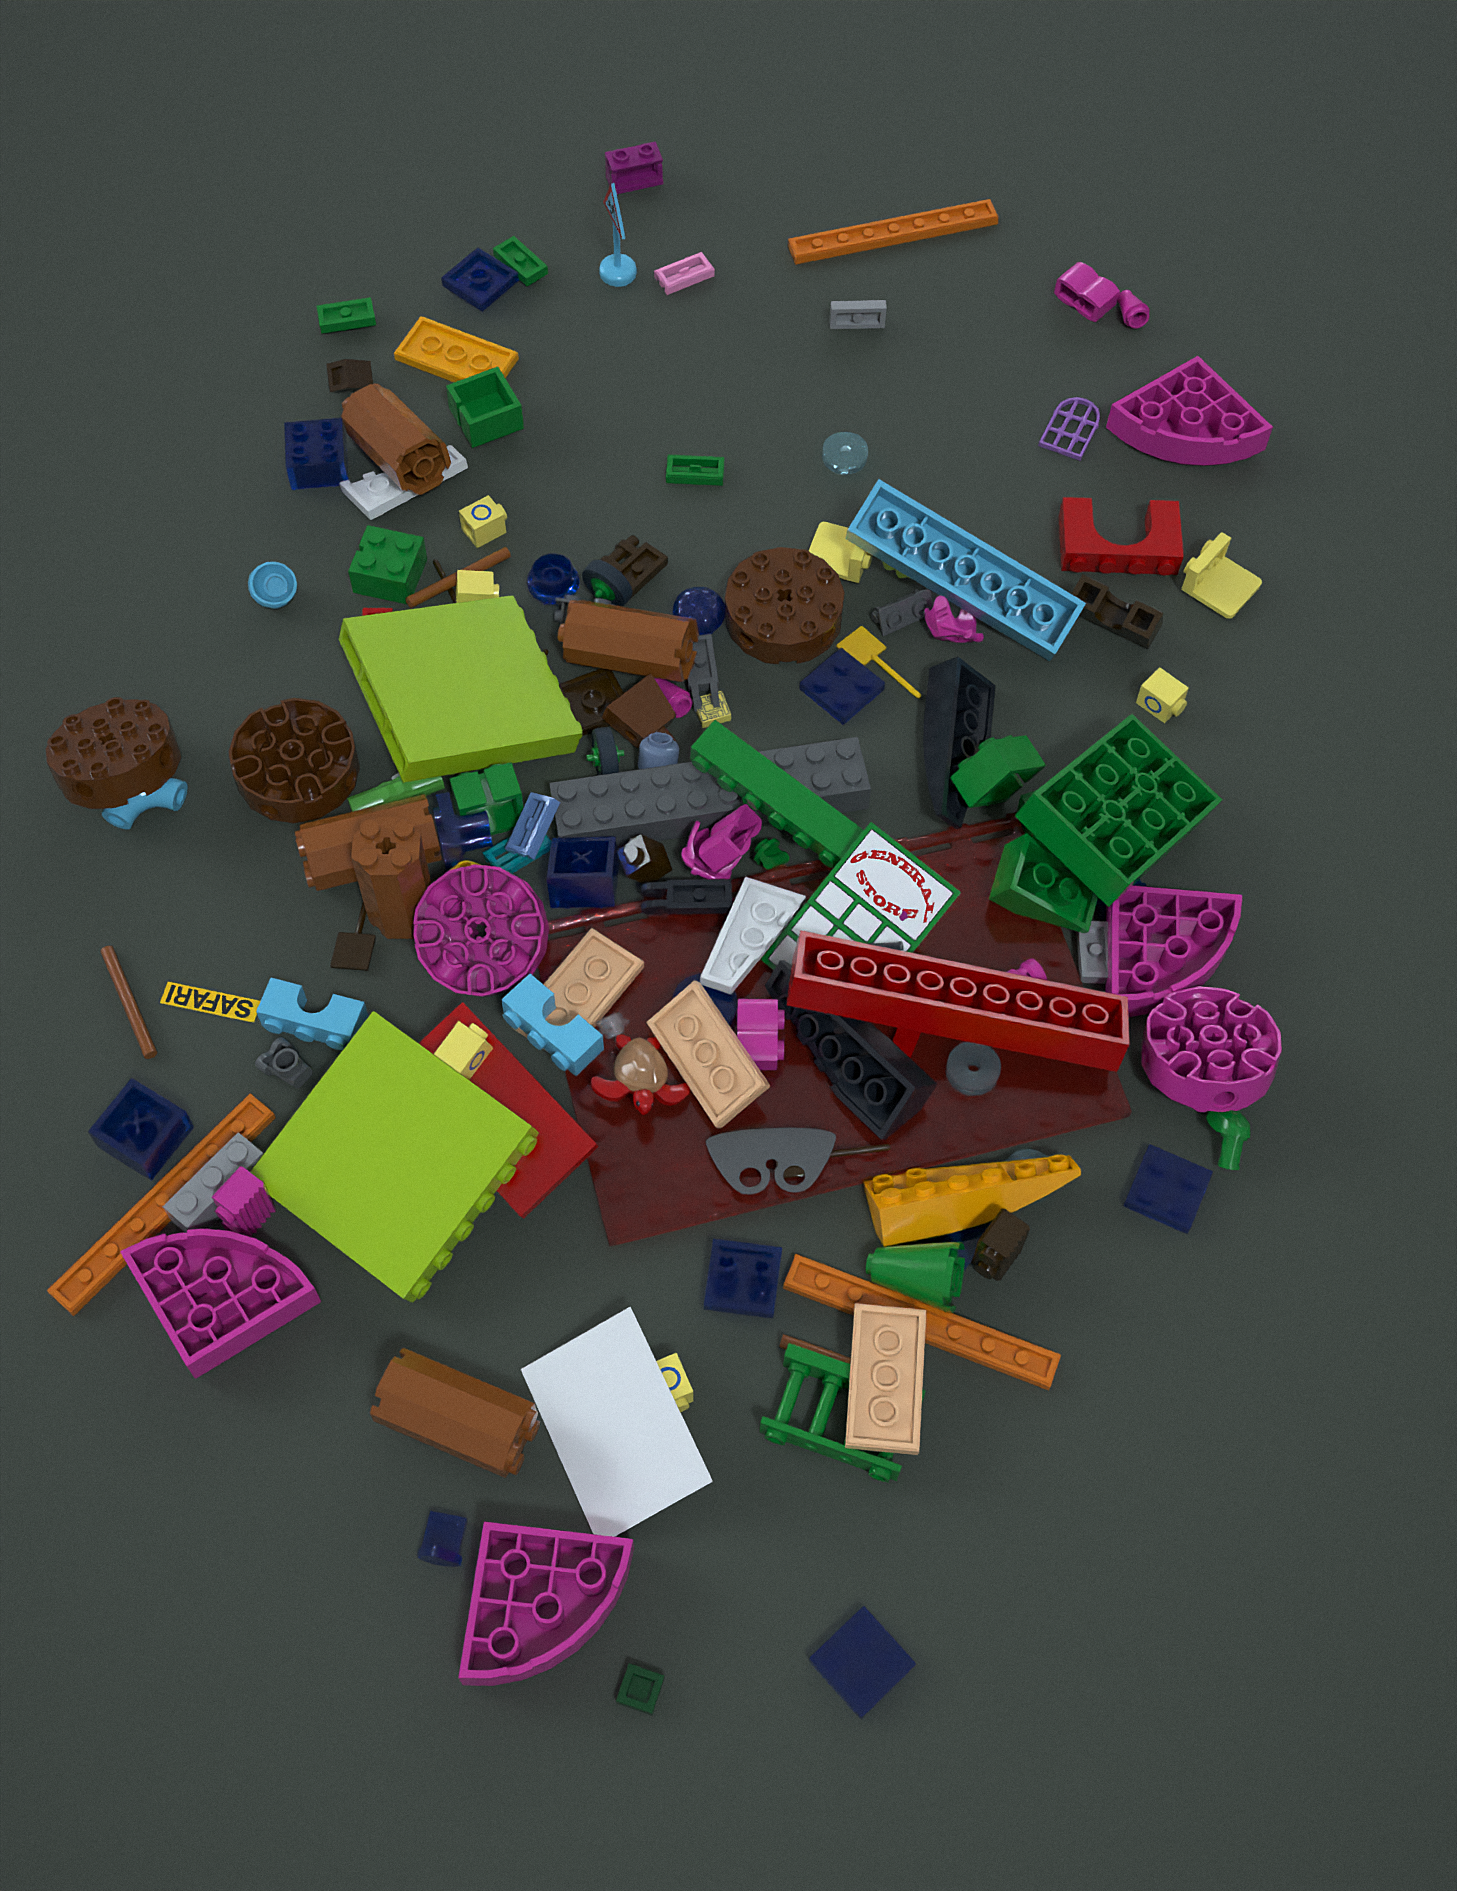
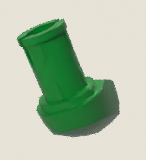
(1234, 1130)

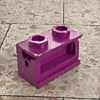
(634, 167)

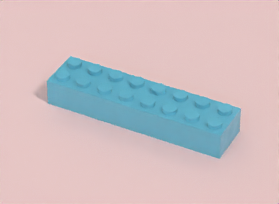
(964, 570)

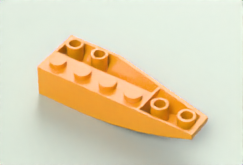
(959, 1197)

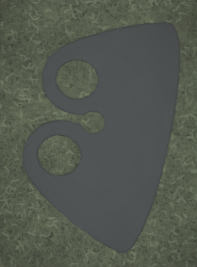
(754, 1147)

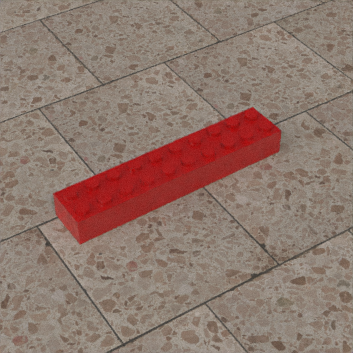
(959, 1001)

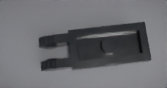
(688, 897)

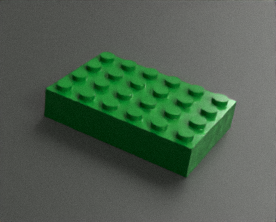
(1118, 809)

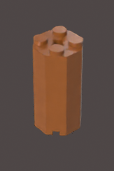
(395, 438)
(629, 640)
(330, 840)
(390, 873)
(455, 1413)

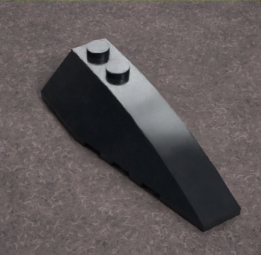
(955, 724)
(860, 1061)

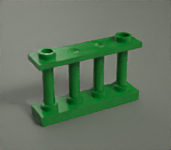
(834, 1377)

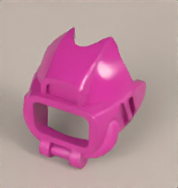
(947, 628)
(691, 857)

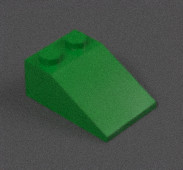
(1041, 886)

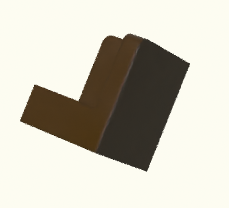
(349, 375)

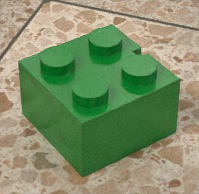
(485, 407)
(387, 564)
(991, 772)
(492, 792)

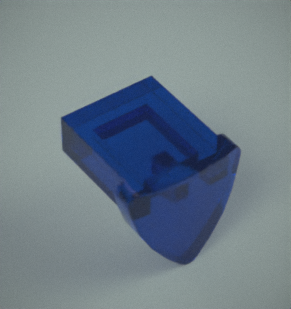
(443, 1539)

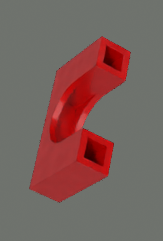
(1087, 551)

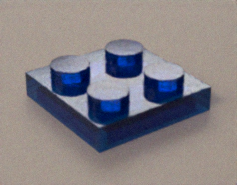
(480, 279)
(842, 686)
(1168, 1189)
(862, 1662)

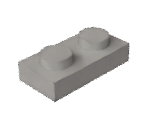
(857, 314)
(1093, 953)

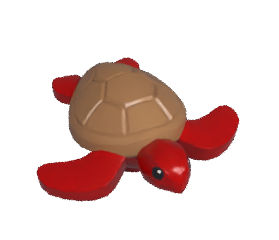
(641, 1073)

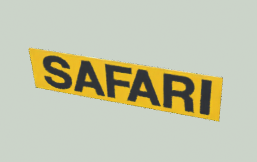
(210, 1002)

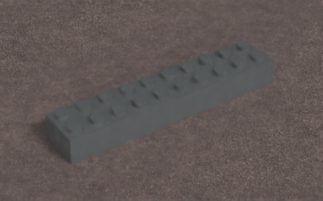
(671, 798)

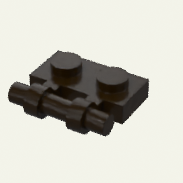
(640, 564)

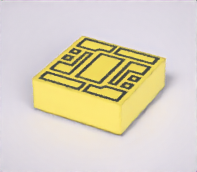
(708, 714)

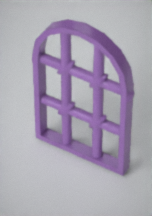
(1075, 436)

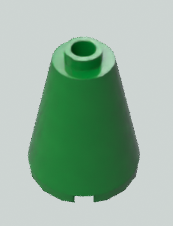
(920, 1271)

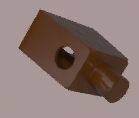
(640, 712)

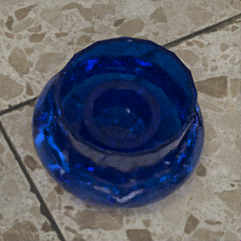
(552, 578)
(702, 605)

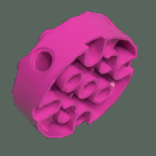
(448, 932)
(1210, 1049)

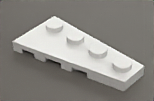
(380, 493)
(749, 931)

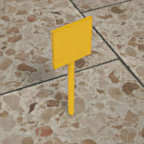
(866, 647)

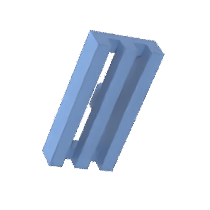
(535, 826)

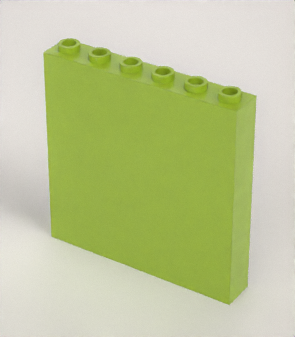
(459, 687)
(394, 1157)

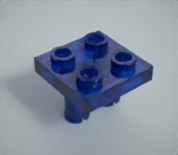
(459, 833)
(743, 1278)

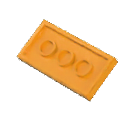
(451, 352)

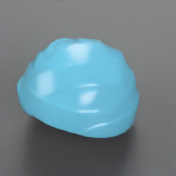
(272, 585)

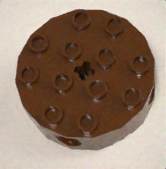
(784, 605)
(113, 753)
(294, 760)

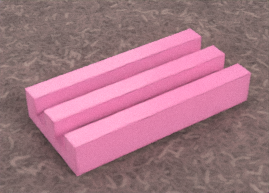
(686, 276)

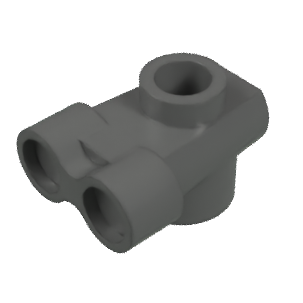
(284, 1063)

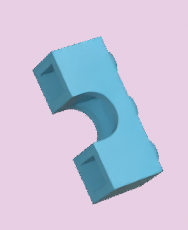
(283, 1012)
(570, 1045)

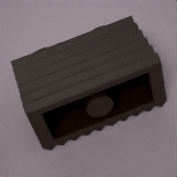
(1000, 1245)

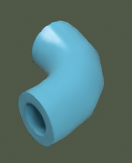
(169, 796)

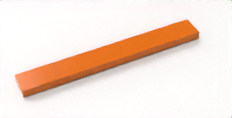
(892, 231)
(148, 1216)
(942, 1329)

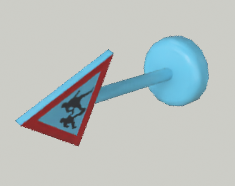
(616, 268)

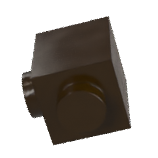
(644, 859)

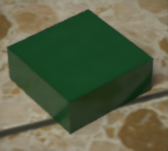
(640, 1689)

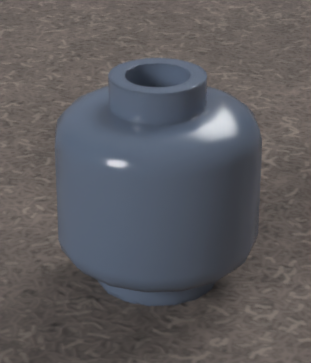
(657, 751)

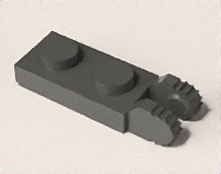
(704, 672)

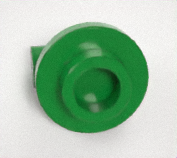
(769, 854)

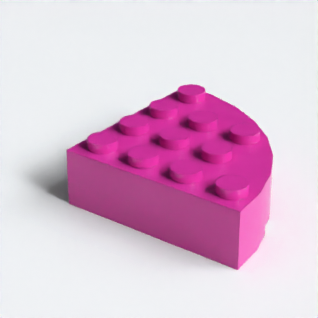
(1190, 418)
(1166, 942)
(217, 1291)
(538, 1599)

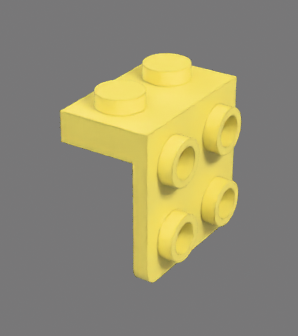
(840, 553)
(1219, 580)

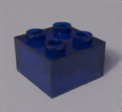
(316, 453)
(583, 872)
(141, 1129)

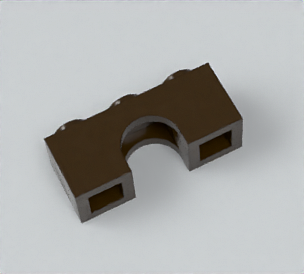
(1132, 621)

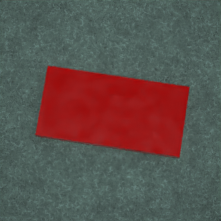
(560, 1141)

